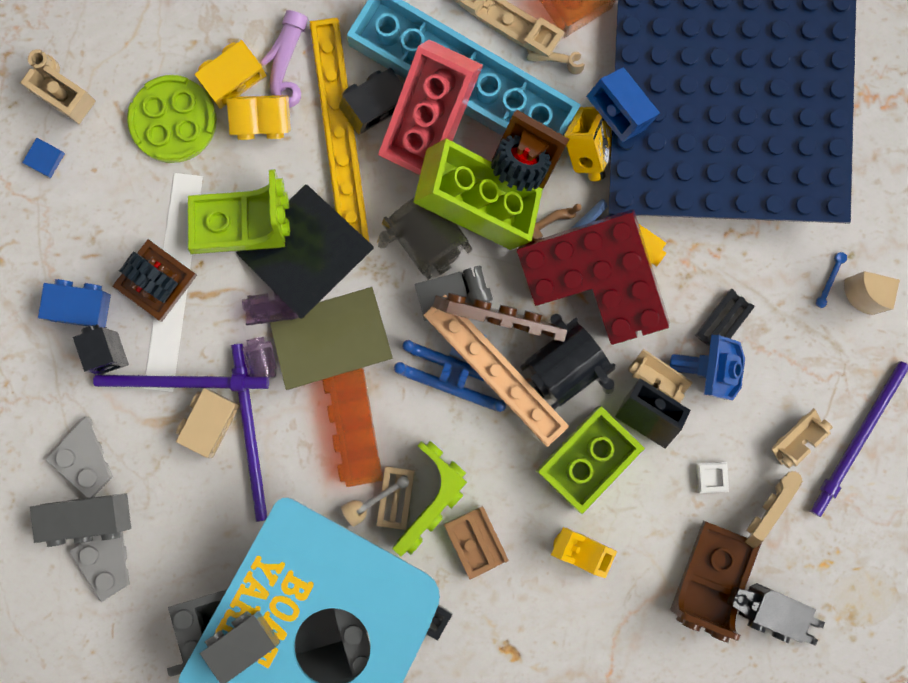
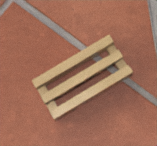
(391, 523)

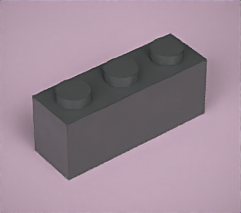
(80, 519)

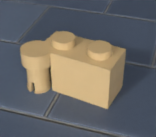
(55, 88)

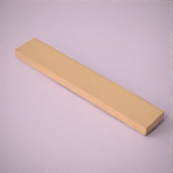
(499, 374)

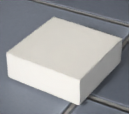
(712, 477)

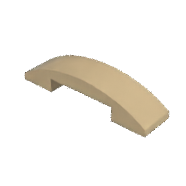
(515, 24)

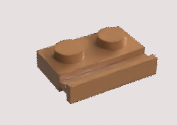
(476, 542)

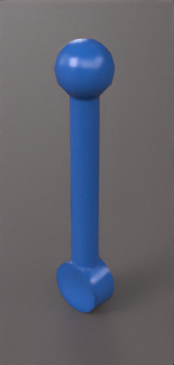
(839, 258)

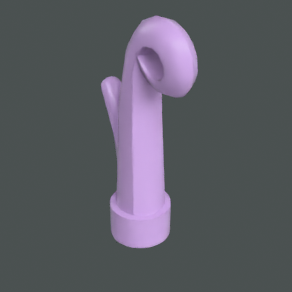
(282, 51)

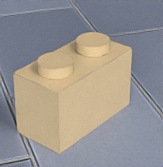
(206, 423)

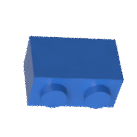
(622, 104)
(74, 305)

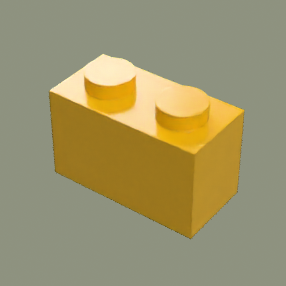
(230, 73)

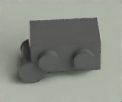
(456, 283)

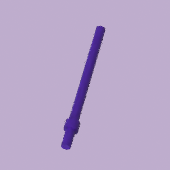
(236, 382)
(250, 437)
(831, 487)

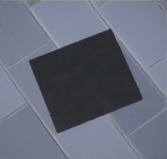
(315, 254)

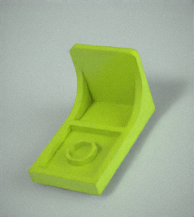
(239, 219)
(448, 495)

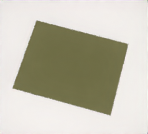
(331, 339)

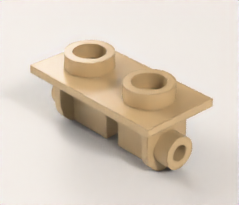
(660, 375)
(791, 448)

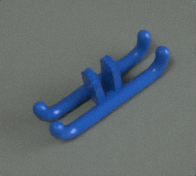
(452, 376)

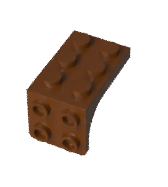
(714, 566)

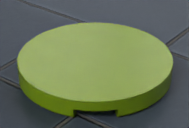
(172, 119)

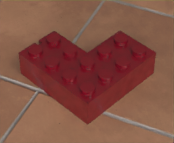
(605, 258)

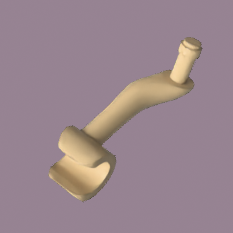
(557, 57)

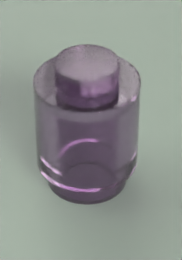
(259, 358)

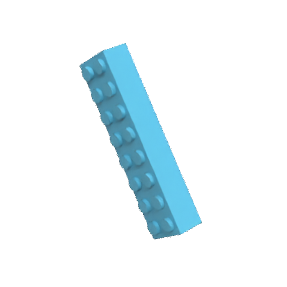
(393, 31)

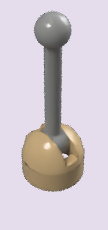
(356, 511)

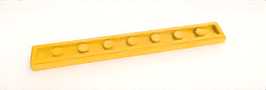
(337, 128)

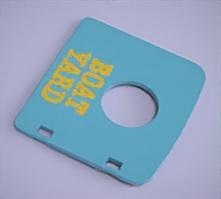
(312, 565)

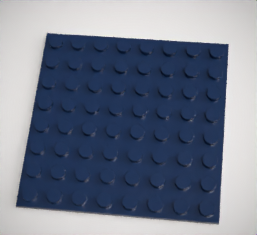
(747, 107)

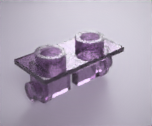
(263, 310)

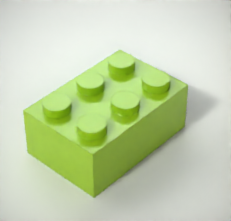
(590, 459)

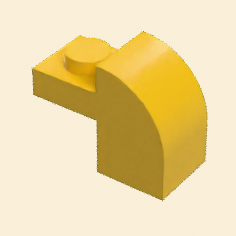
(583, 552)

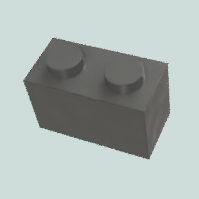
(240, 647)

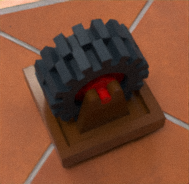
(527, 153)
(154, 280)

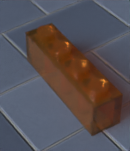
(354, 428)

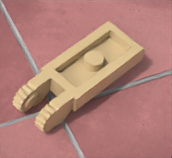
(774, 508)

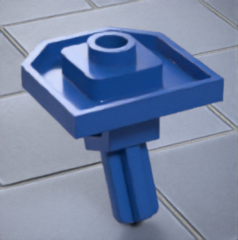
(721, 368)

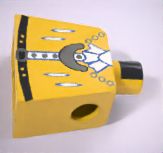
(589, 143)

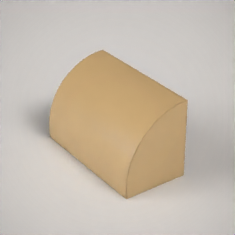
(871, 292)

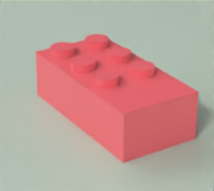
(429, 104)

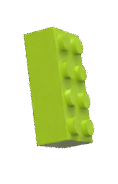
(468, 193)

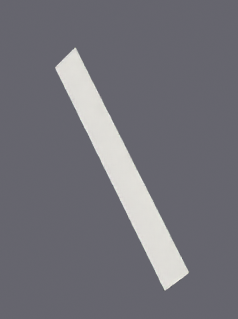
(167, 334)

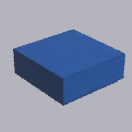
(43, 157)

